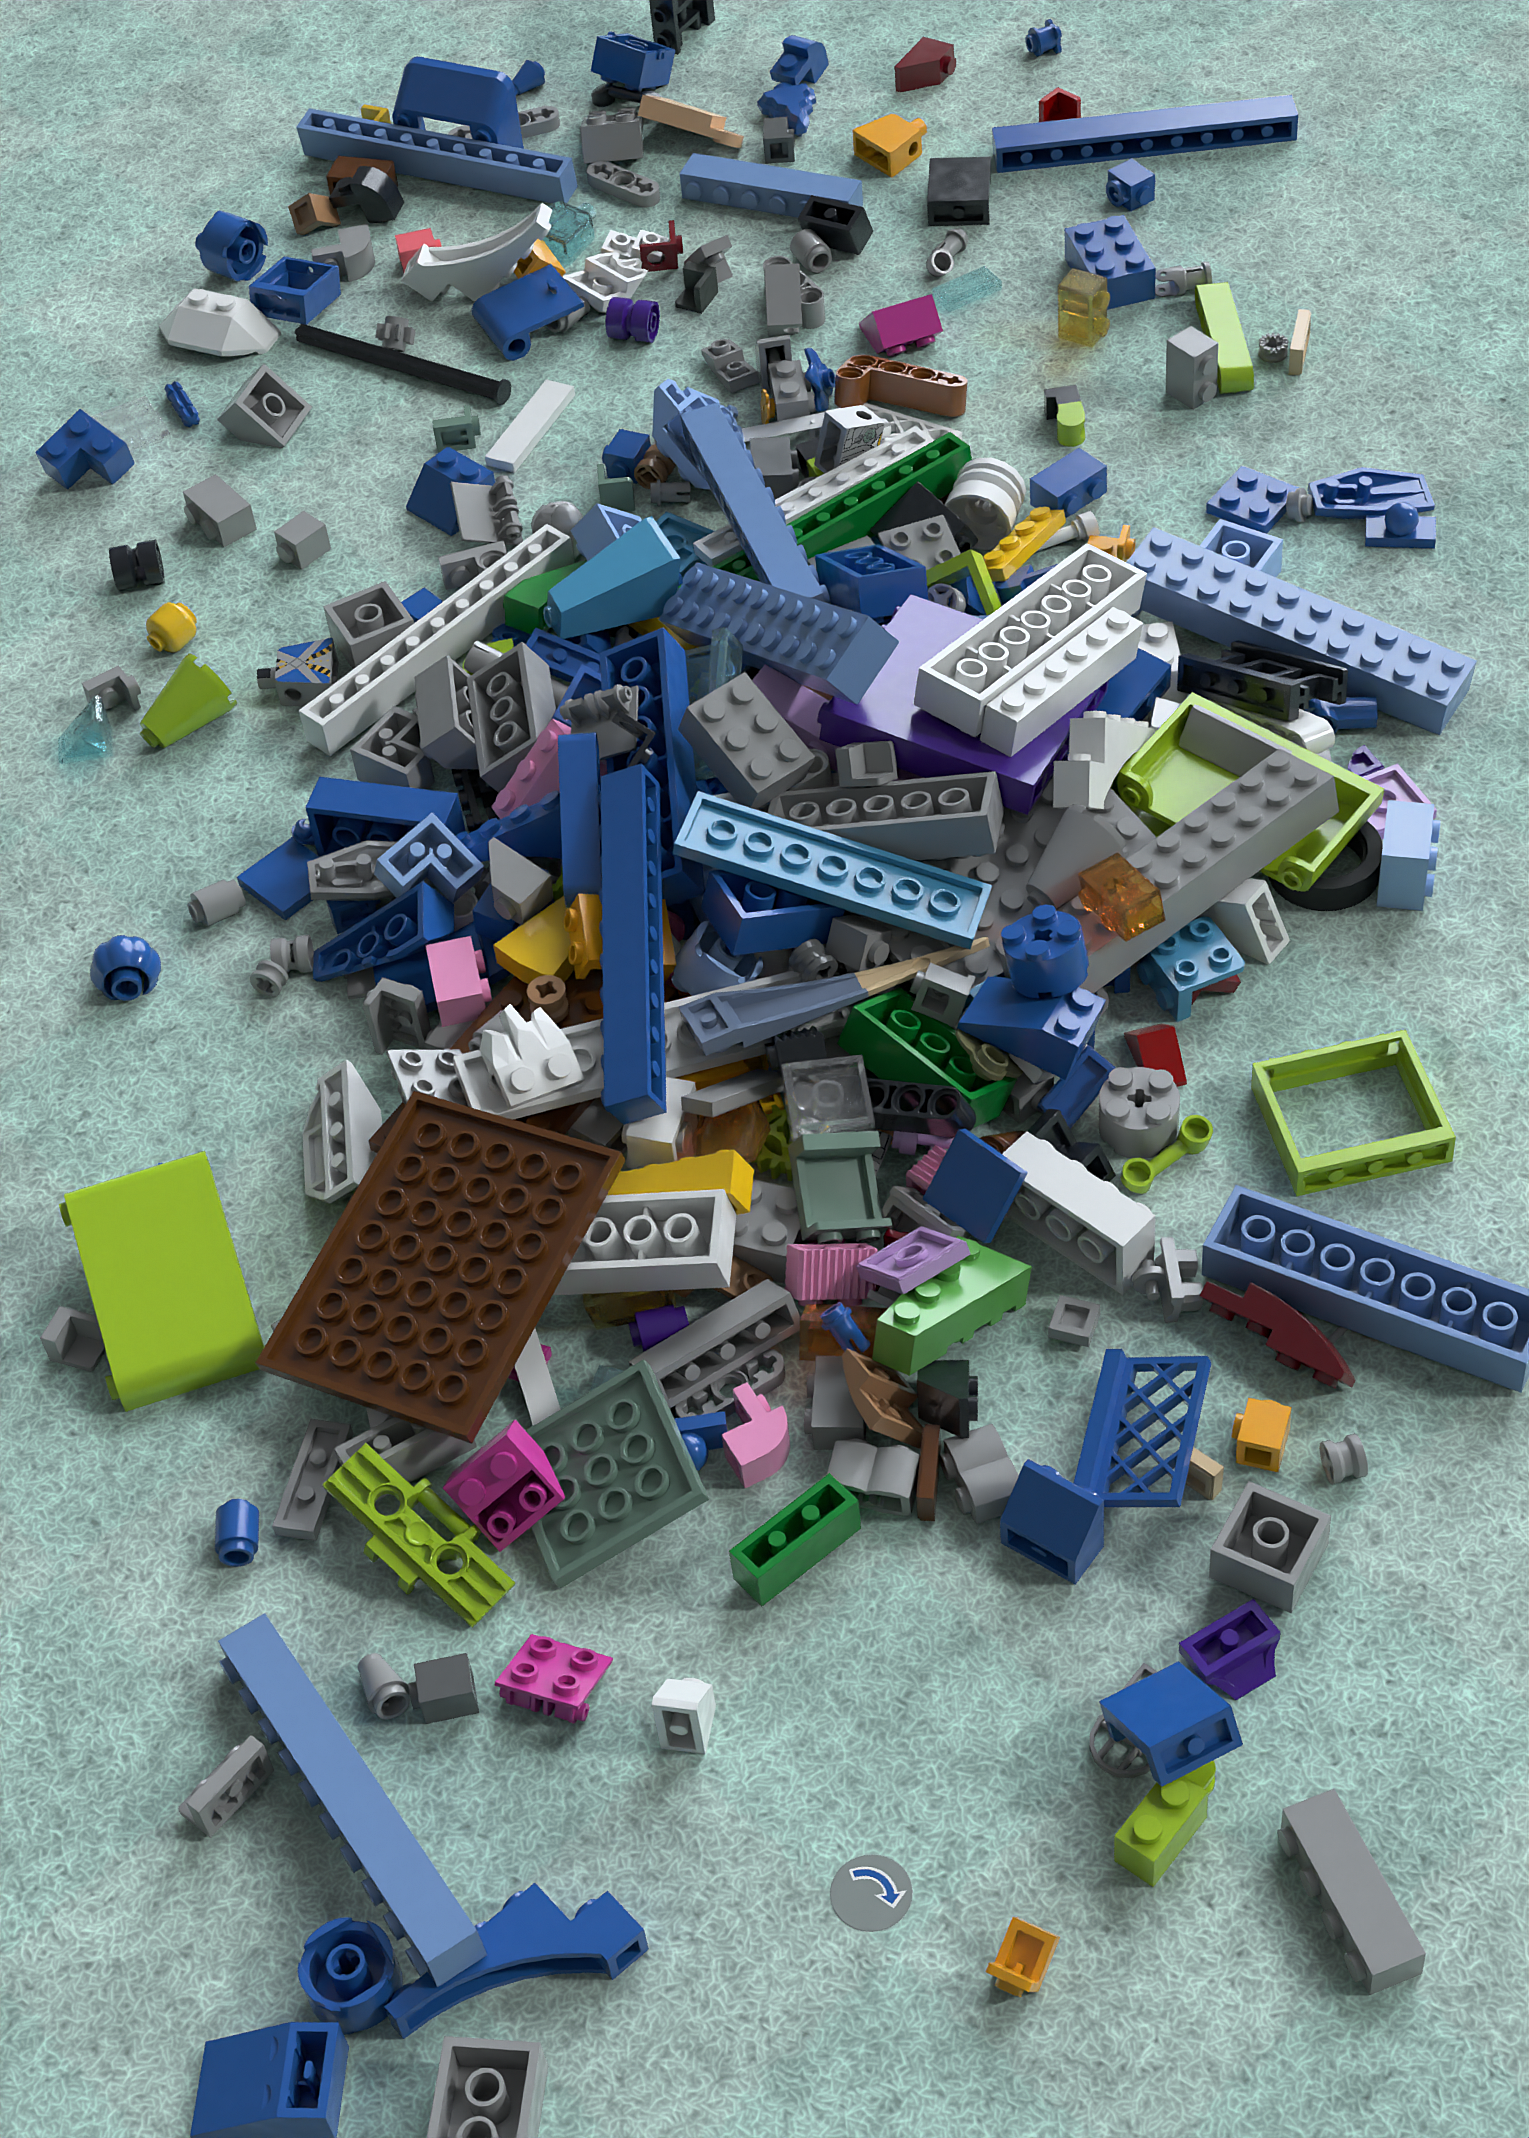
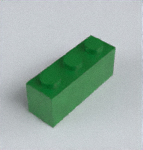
(795, 1539)

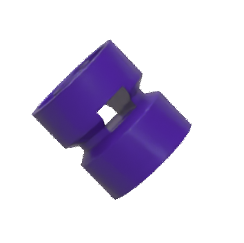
(631, 319)

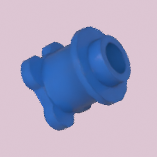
(1044, 39)

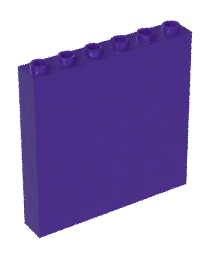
(927, 743)

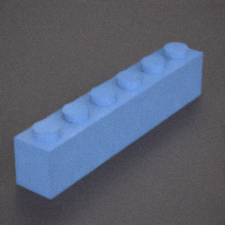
(761, 185)

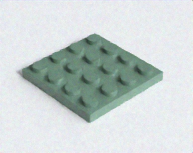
(618, 1471)

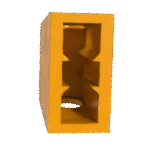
(889, 143)

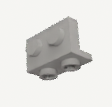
(397, 1014)

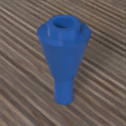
(528, 77)

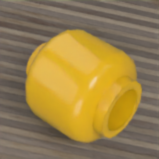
(171, 627)

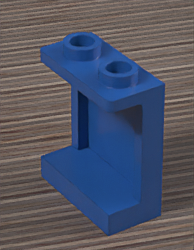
(1172, 1722)

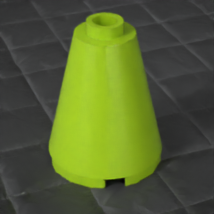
(185, 704)

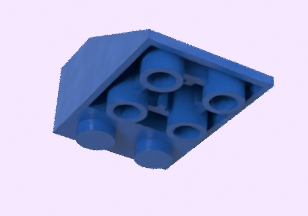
(272, 2083)

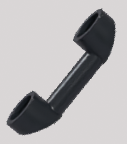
(607, 92)

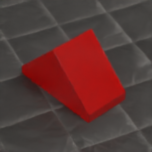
(1157, 1049)

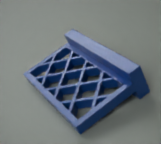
(1108, 1419)

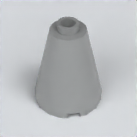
(1072, 848)

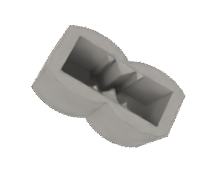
(980, 1471)
(878, 1477)

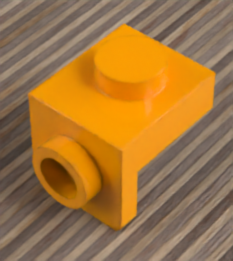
(1023, 1957)

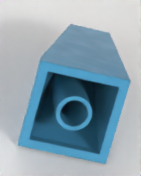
(617, 585)

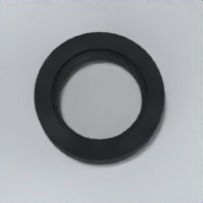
(1345, 890)

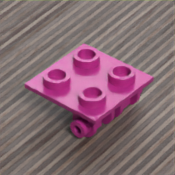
(552, 1675)

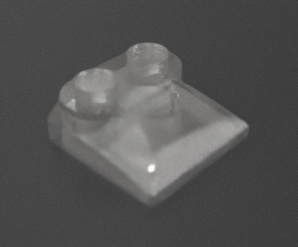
(827, 1096)

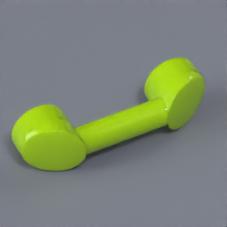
(1191, 1139)

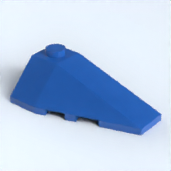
(388, 934)

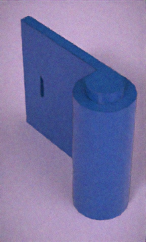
(522, 307)

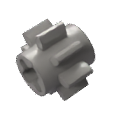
(395, 333)

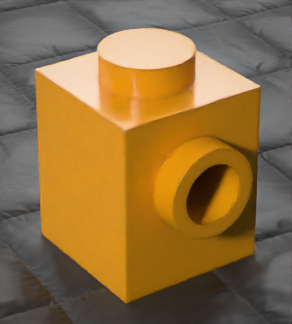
(1262, 1434)

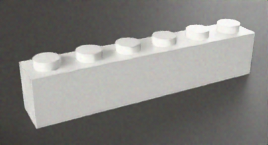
(1061, 681)

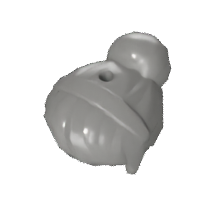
(559, 515)

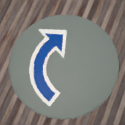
(871, 1893)

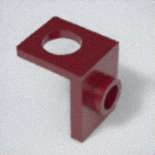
(669, 249)

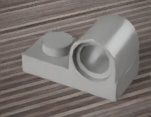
(464, 566)

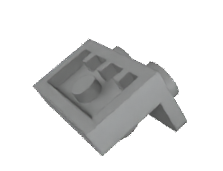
(227, 1786)

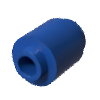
(236, 1532)

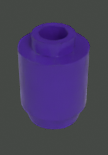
(657, 1325)

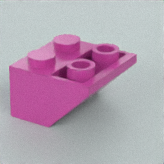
(505, 1486)

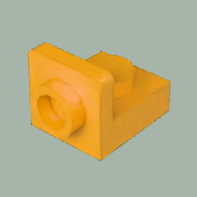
(1118, 547)

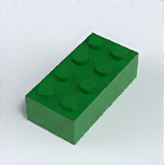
(918, 1049)

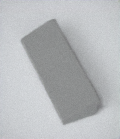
(1224, 742)

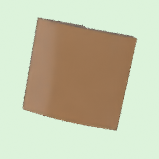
(882, 1398)

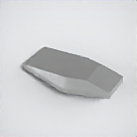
(350, 874)

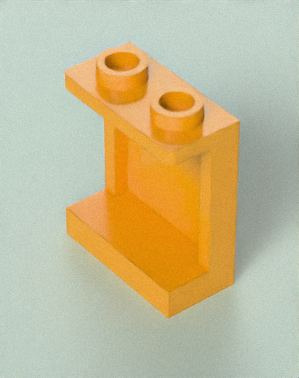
(586, 940)

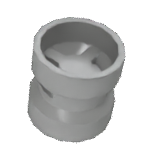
(293, 953)

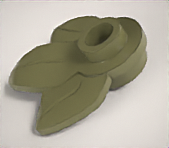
(986, 1059)

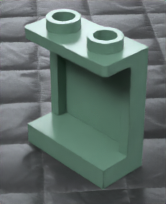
(837, 1187)

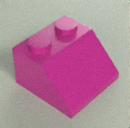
(902, 325)

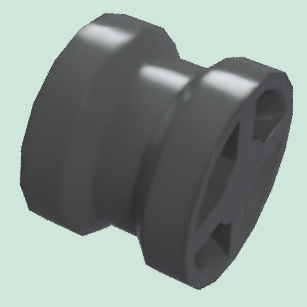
(812, 961)

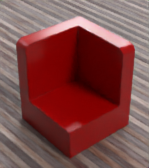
(1059, 106)

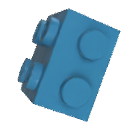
(1188, 962)

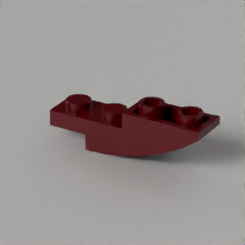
(1285, 1328)

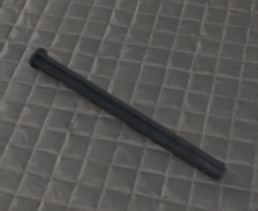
(405, 363)

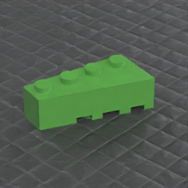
(949, 1308)

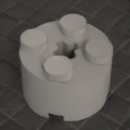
(1139, 1111)

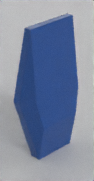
(1368, 493)

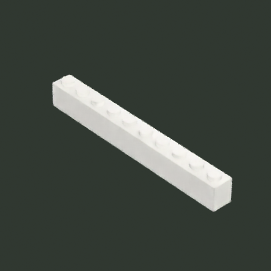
(446, 630)

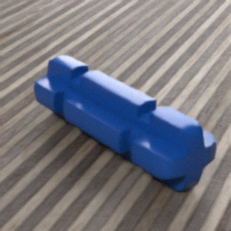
(182, 404)

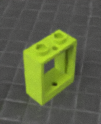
(962, 566)

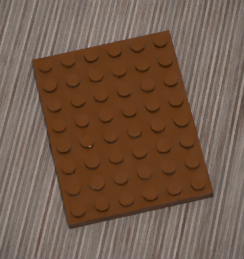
(441, 1265)

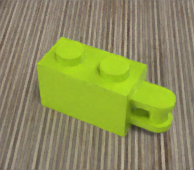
(1164, 1824)

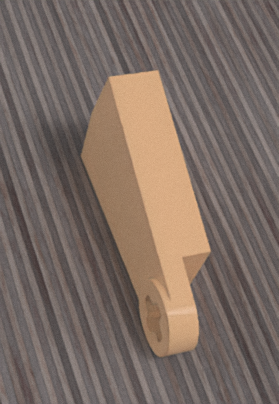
(689, 119)

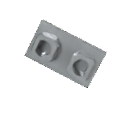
(1166, 1279)

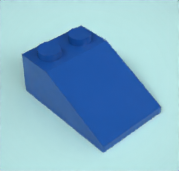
(1036, 1030)

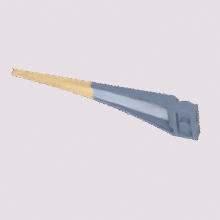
(760, 1013)

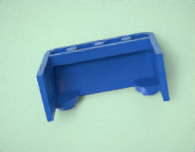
(461, 96)

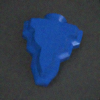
(790, 102)

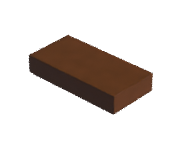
(928, 1472)

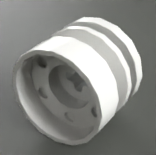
(987, 499)

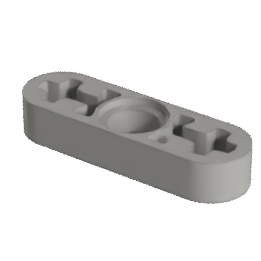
(638, 191)
(762, 1384)

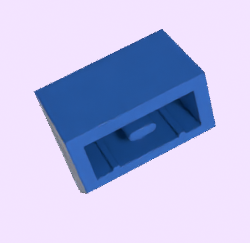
(1053, 1521)

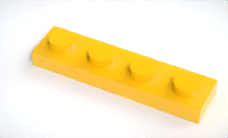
(1023, 542)

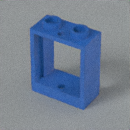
(294, 292)

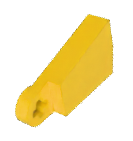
(537, 946)

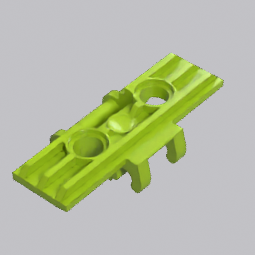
(411, 1544)

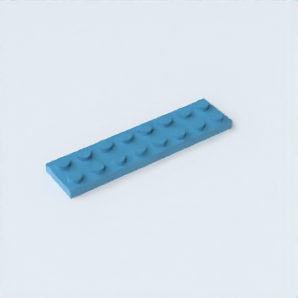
(833, 870)

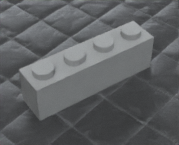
(722, 1341)
(1351, 1892)

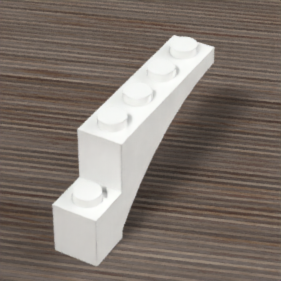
(477, 265)
(1096, 753)

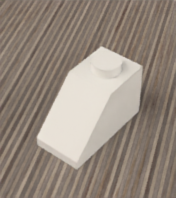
(684, 1714)

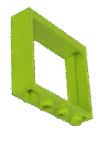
(1367, 1160)

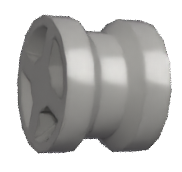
(942, 592)
(1343, 1458)

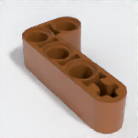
(899, 384)

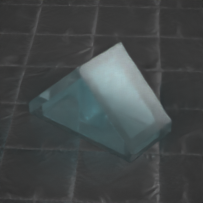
(87, 736)

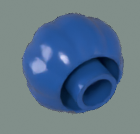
(119, 964)

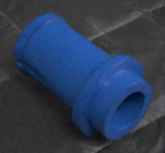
(844, 1328)

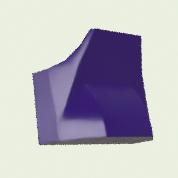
(1234, 1650)

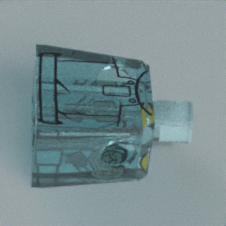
(570, 230)

